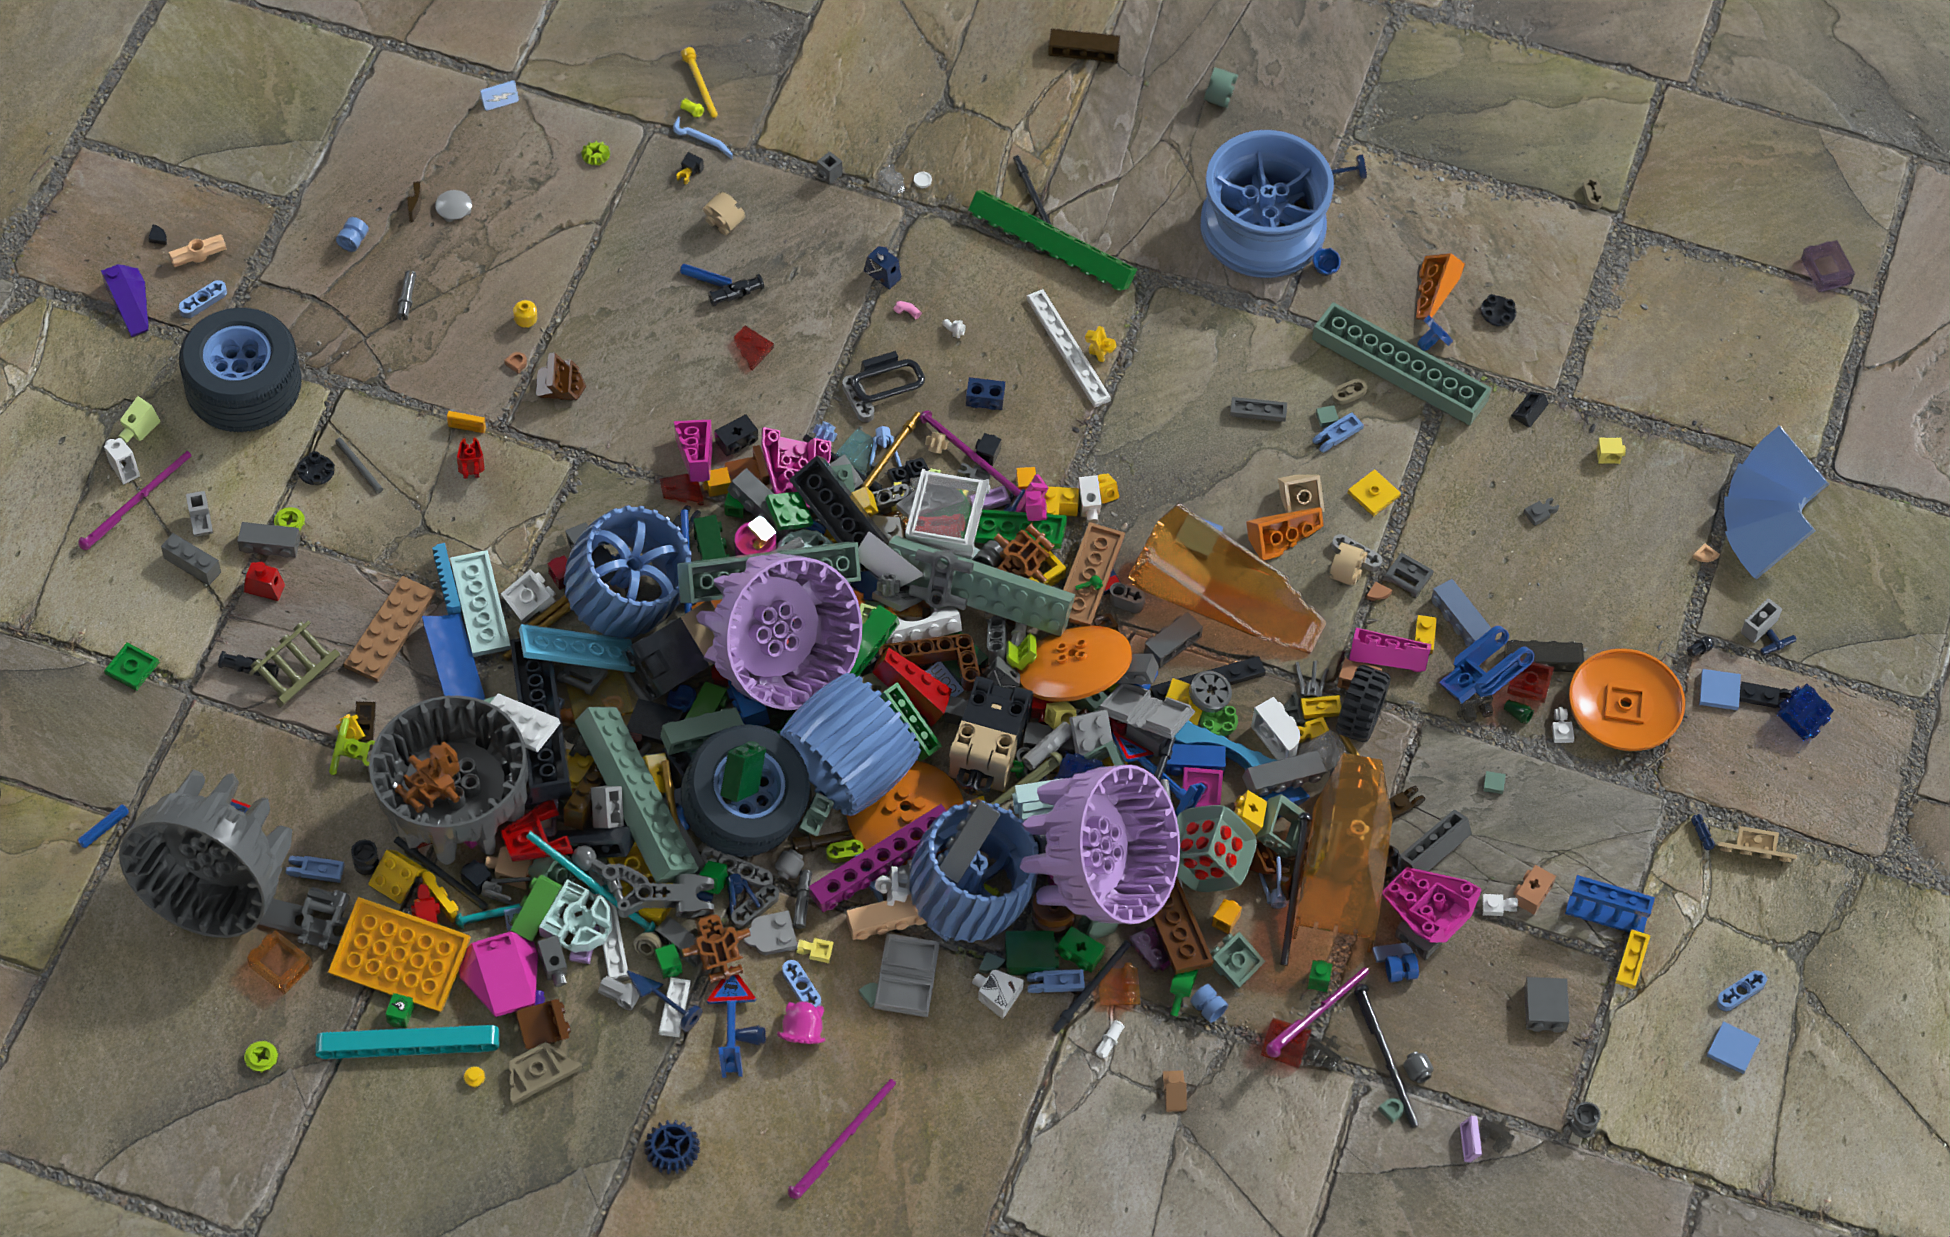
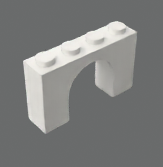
(940, 623)

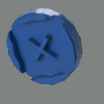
(1433, 335)

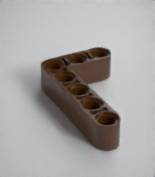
(936, 654)

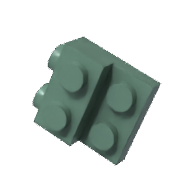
(1236, 959)

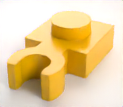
(1313, 729)

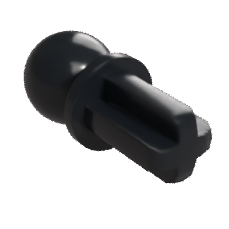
(1701, 646)

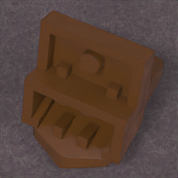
(560, 379)

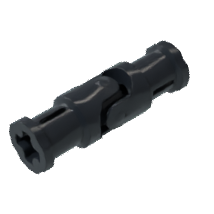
(735, 290)
(242, 664)

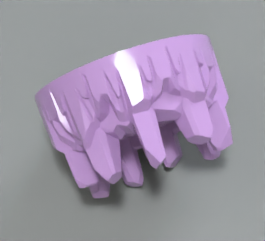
(820, 642)
(1107, 844)

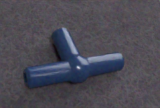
(1777, 644)

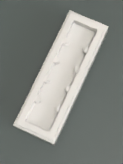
(678, 993)

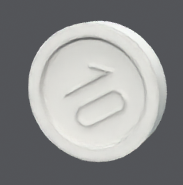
(922, 179)

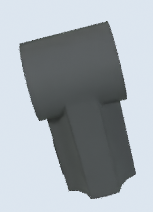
(334, 898)

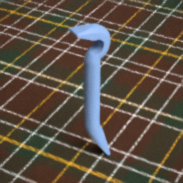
(701, 136)

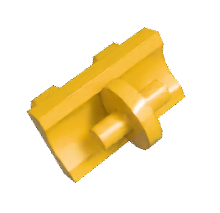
(1100, 343)

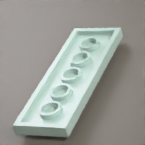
(480, 603)

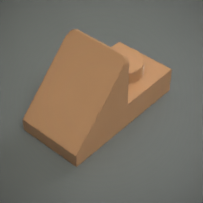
(1175, 1091)

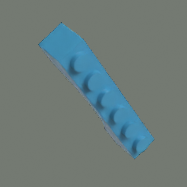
(1194, 735)

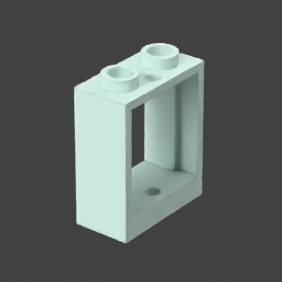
(1027, 802)

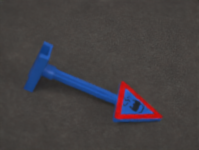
(1132, 751)
(731, 992)

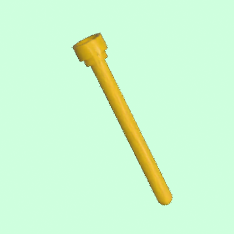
(689, 56)

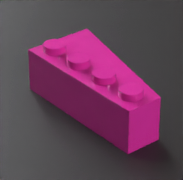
(695, 445)
(1389, 650)

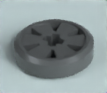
(1207, 701)

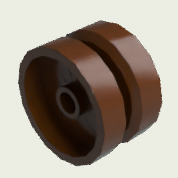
(1052, 918)

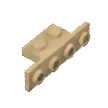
(1756, 841)

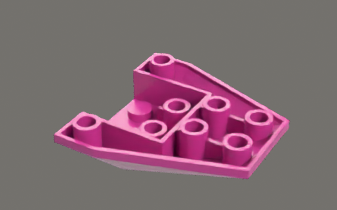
(787, 456)
(1432, 902)
(501, 972)

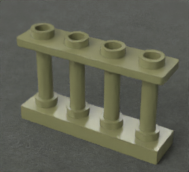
(298, 681)

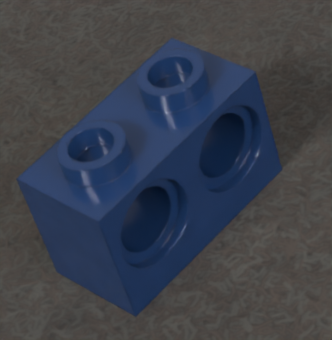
(985, 392)

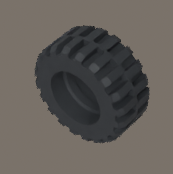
(1363, 703)

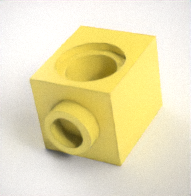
(1610, 450)
(1058, 713)

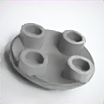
(453, 205)

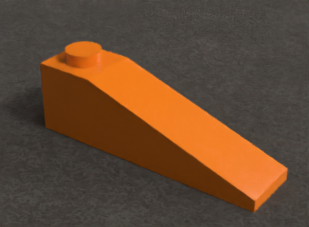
(1438, 278)
(1277, 533)

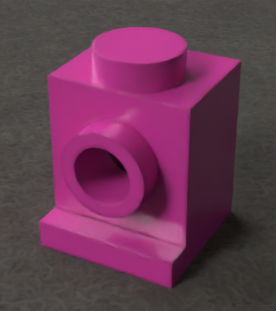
(1035, 506)

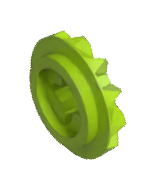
(597, 158)
(286, 513)
(257, 1049)

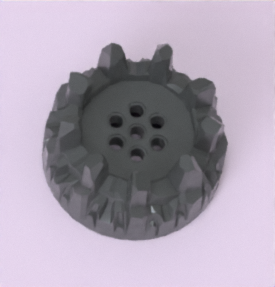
(485, 745)
(204, 859)

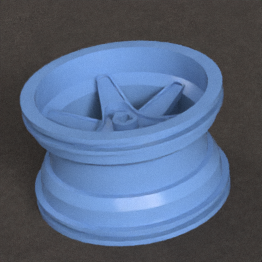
(1252, 239)

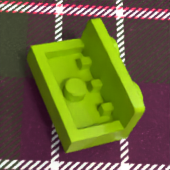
(1024, 653)

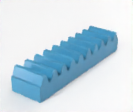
(446, 579)

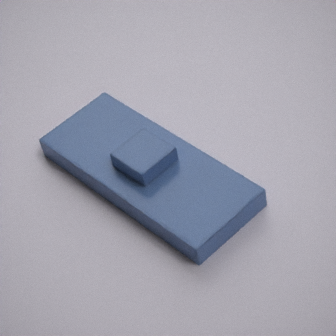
(1381, 952)

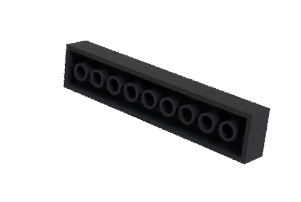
(538, 689)

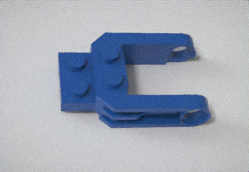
(1471, 679)

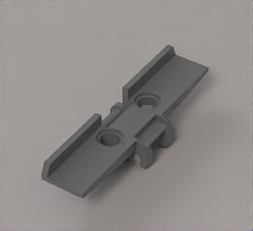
(314, 931)

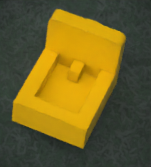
(1108, 488)
(354, 730)

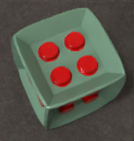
(1214, 848)

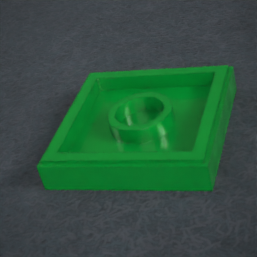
(131, 666)

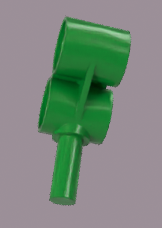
(1182, 987)

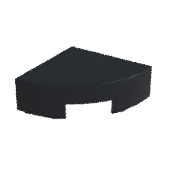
(157, 235)

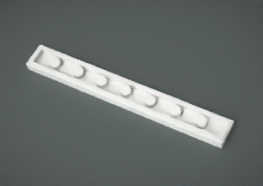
(1068, 348)
(613, 946)

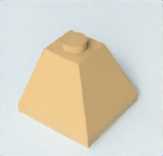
(1301, 492)

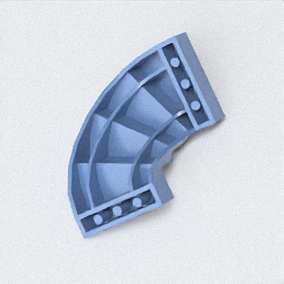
(1768, 502)

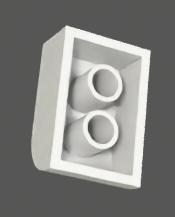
(1276, 729)

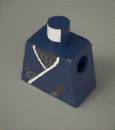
(883, 267)

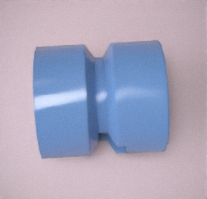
(352, 234)
(1207, 1001)

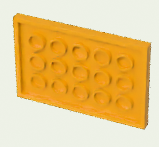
(399, 954)

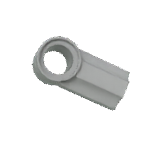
(624, 995)

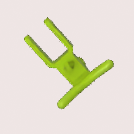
(348, 748)

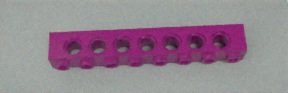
(870, 859)

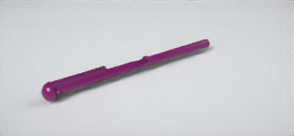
(926, 416)
(86, 543)
(1295, 1028)
(815, 1171)

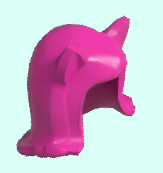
(802, 1023)

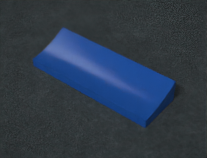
(452, 656)

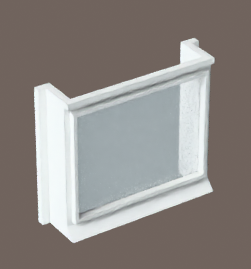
(947, 512)

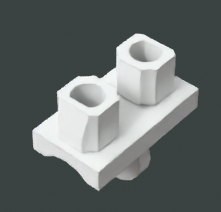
(893, 885)

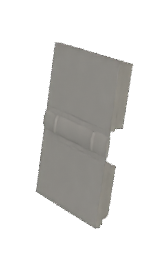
(1139, 709)
(907, 975)

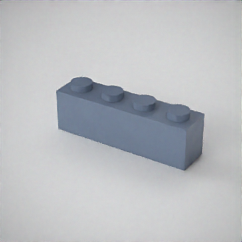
(1459, 612)

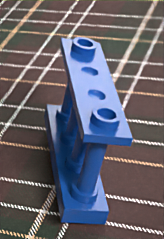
(1613, 896)

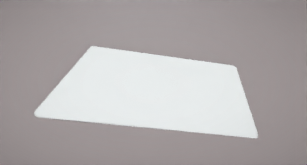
(884, 560)

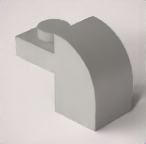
(199, 513)

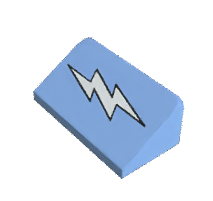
(499, 95)

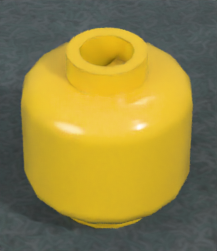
(525, 313)

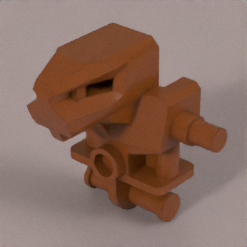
(1023, 554)
(431, 778)
(717, 947)

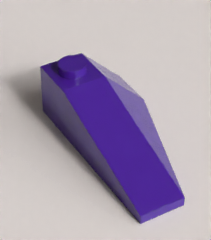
(129, 296)

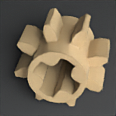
(936, 442)

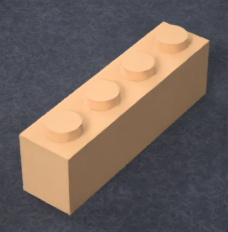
(882, 918)

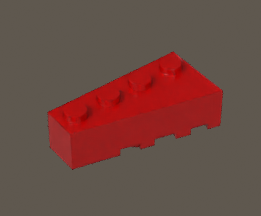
(922, 689)

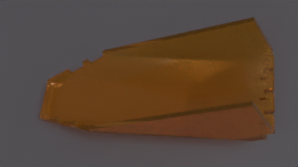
(1220, 579)
(1347, 851)

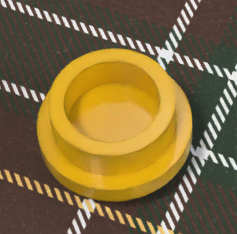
(474, 1076)

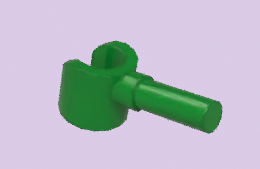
(1094, 581)
(1018, 768)

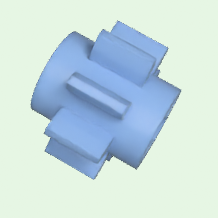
(825, 431)

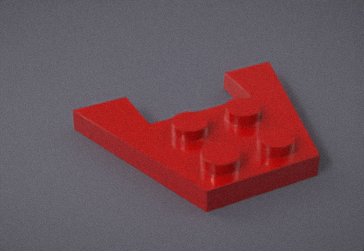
(522, 848)

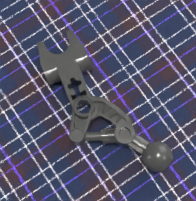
(678, 895)

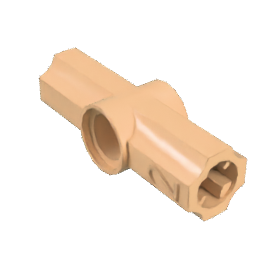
(197, 250)

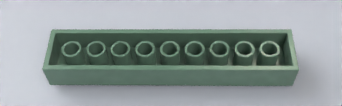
(1401, 363)
(698, 577)
(997, 591)
(642, 801)

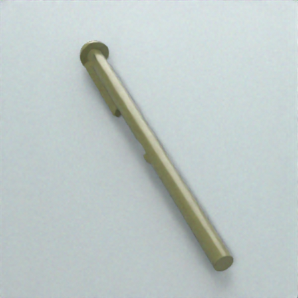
(1033, 777)

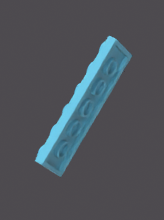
(574, 647)

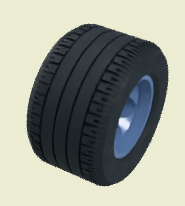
(257, 365)
(721, 823)

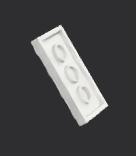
(532, 723)

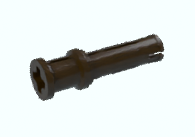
(811, 842)

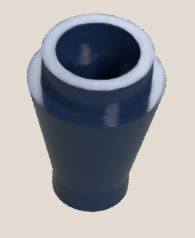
(752, 1035)

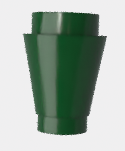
(1520, 711)

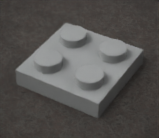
(1090, 731)

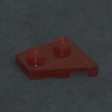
(752, 346)
(681, 489)

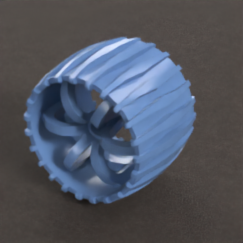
(646, 534)
(851, 743)
(953, 905)

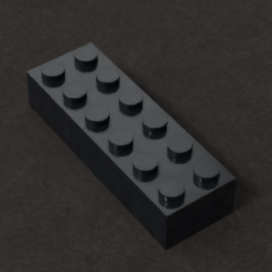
(834, 503)

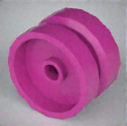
(745, 539)

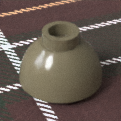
(646, 944)

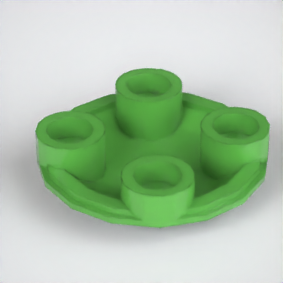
(1220, 722)

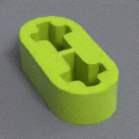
(844, 851)

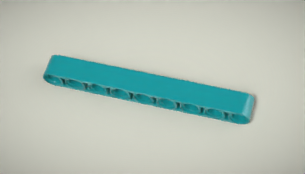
(407, 1041)

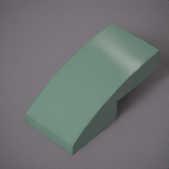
(815, 815)

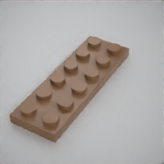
(1095, 557)
(389, 629)

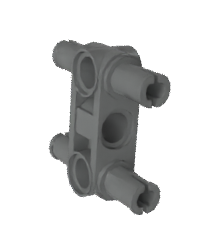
(941, 579)

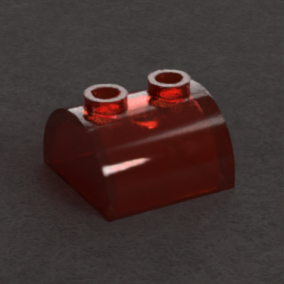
(1532, 682)
(1294, 1050)

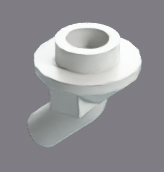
(956, 328)

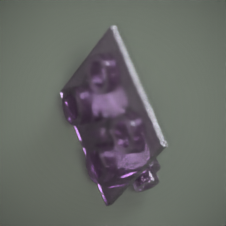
(1150, 947)

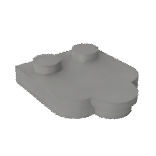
(772, 934)

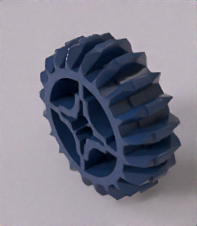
(660, 1156)

